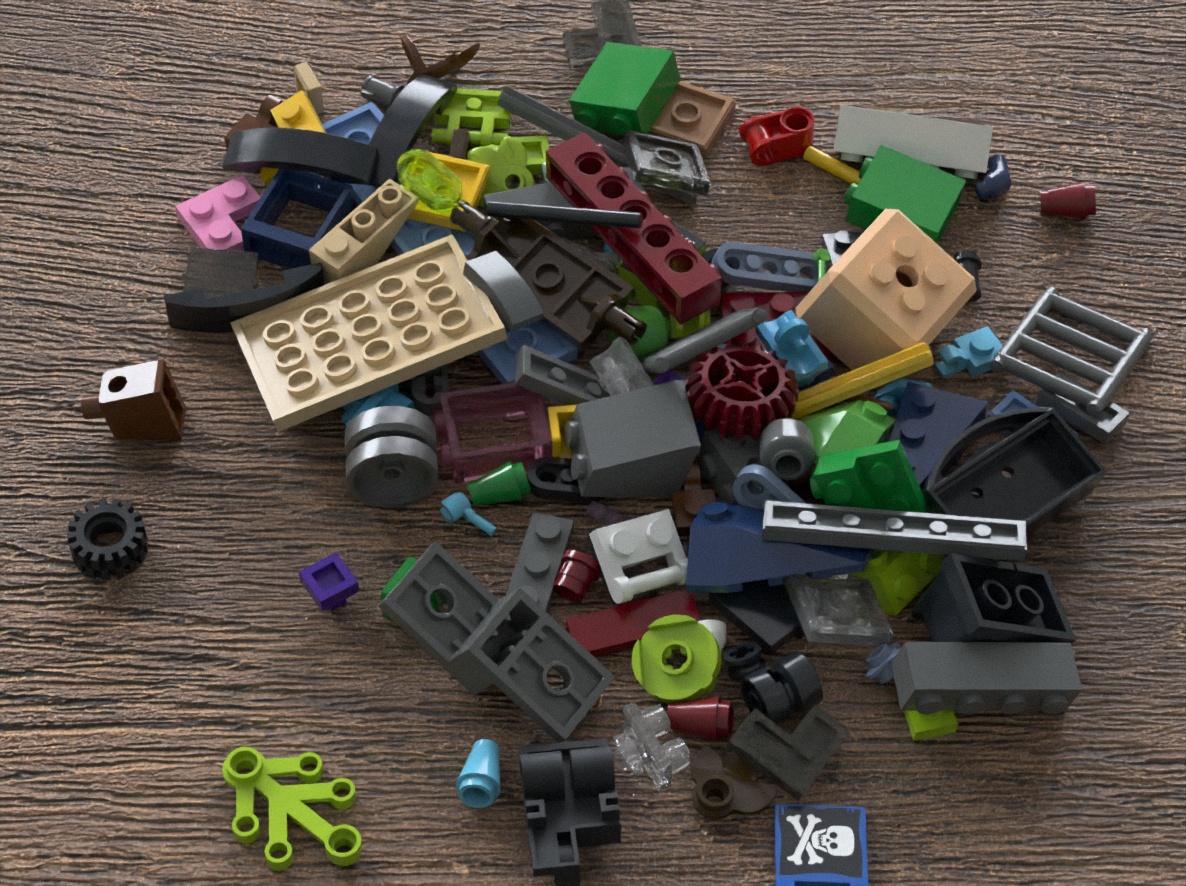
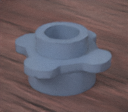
(880, 662)

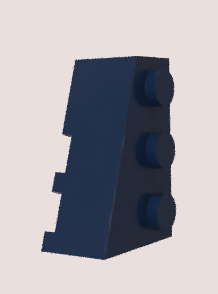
(930, 422)

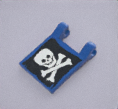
(820, 845)

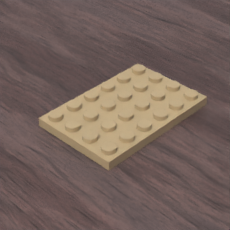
(366, 332)

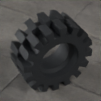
(111, 558)

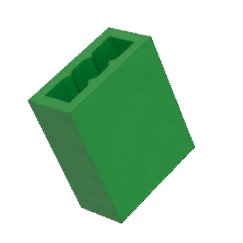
(625, 89)
(905, 184)

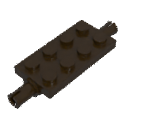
(571, 287)

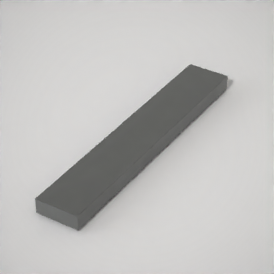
(894, 530)

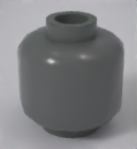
(787, 449)

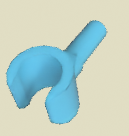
(459, 506)

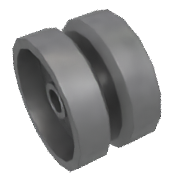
(391, 457)

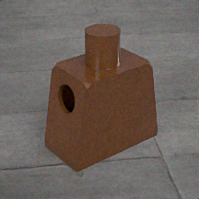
(138, 403)

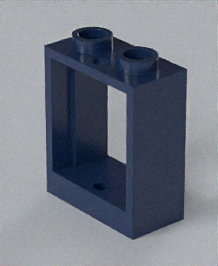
(284, 246)

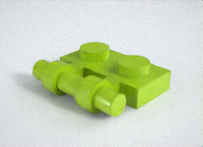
(473, 109)

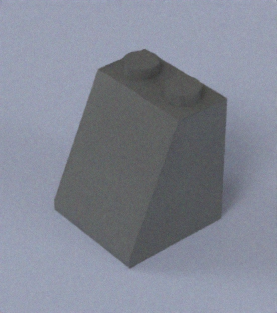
(633, 442)

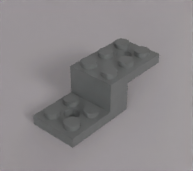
(497, 642)

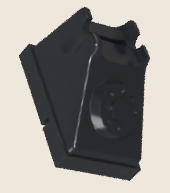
(992, 603)

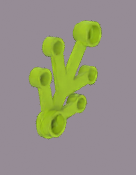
(289, 802)

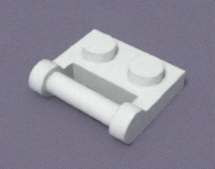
(636, 543)

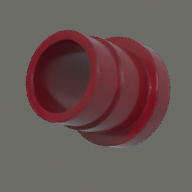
(576, 575)

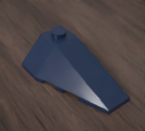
(730, 550)

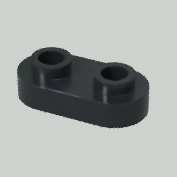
(559, 472)

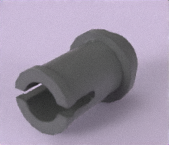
(380, 91)

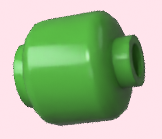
(656, 334)

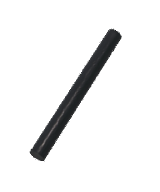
(565, 214)

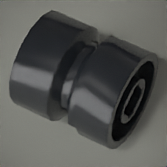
(786, 687)

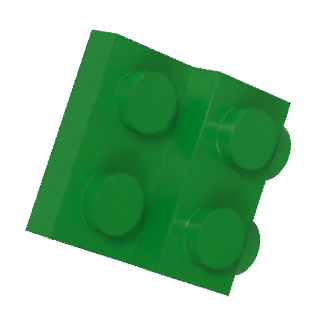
(869, 478)

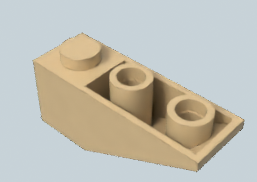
(364, 233)

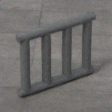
(703, 340)
(1108, 381)

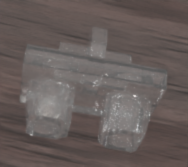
(620, 369)
(641, 750)

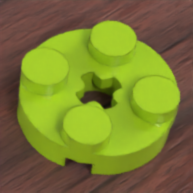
(695, 676)

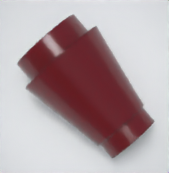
(1069, 201)
(703, 718)

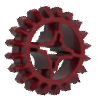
(744, 380)

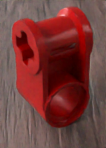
(781, 135)

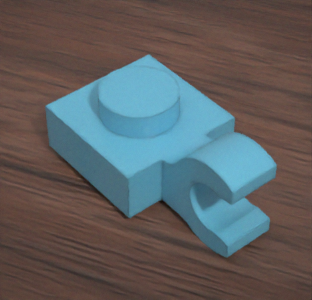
(968, 352)

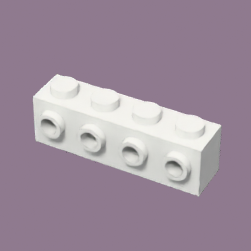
(919, 137)

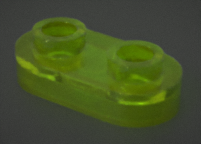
(432, 183)

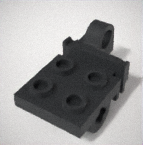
(568, 804)

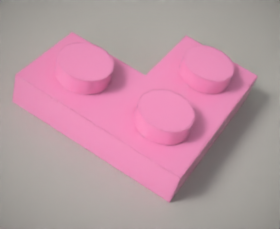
(213, 214)

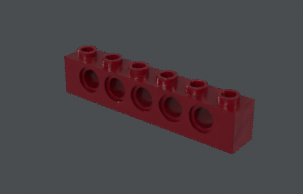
(654, 253)

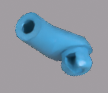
(894, 392)

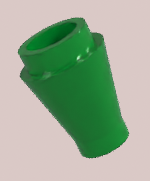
(500, 485)

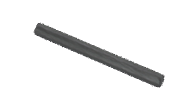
(567, 128)

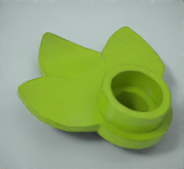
(504, 164)

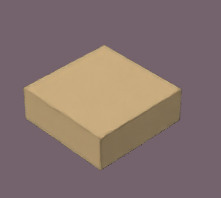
(307, 81)

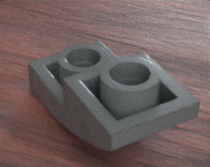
(506, 290)

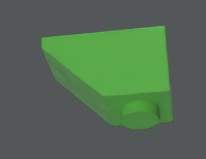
(848, 427)

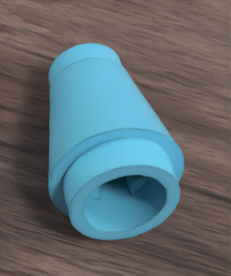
(480, 775)

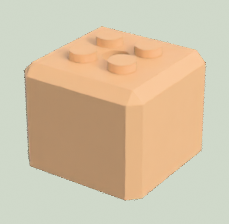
(886, 293)

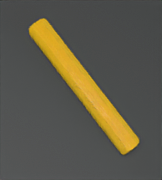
(863, 379)

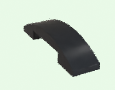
(406, 122)
(301, 151)
(195, 313)

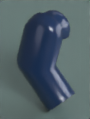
(995, 182)

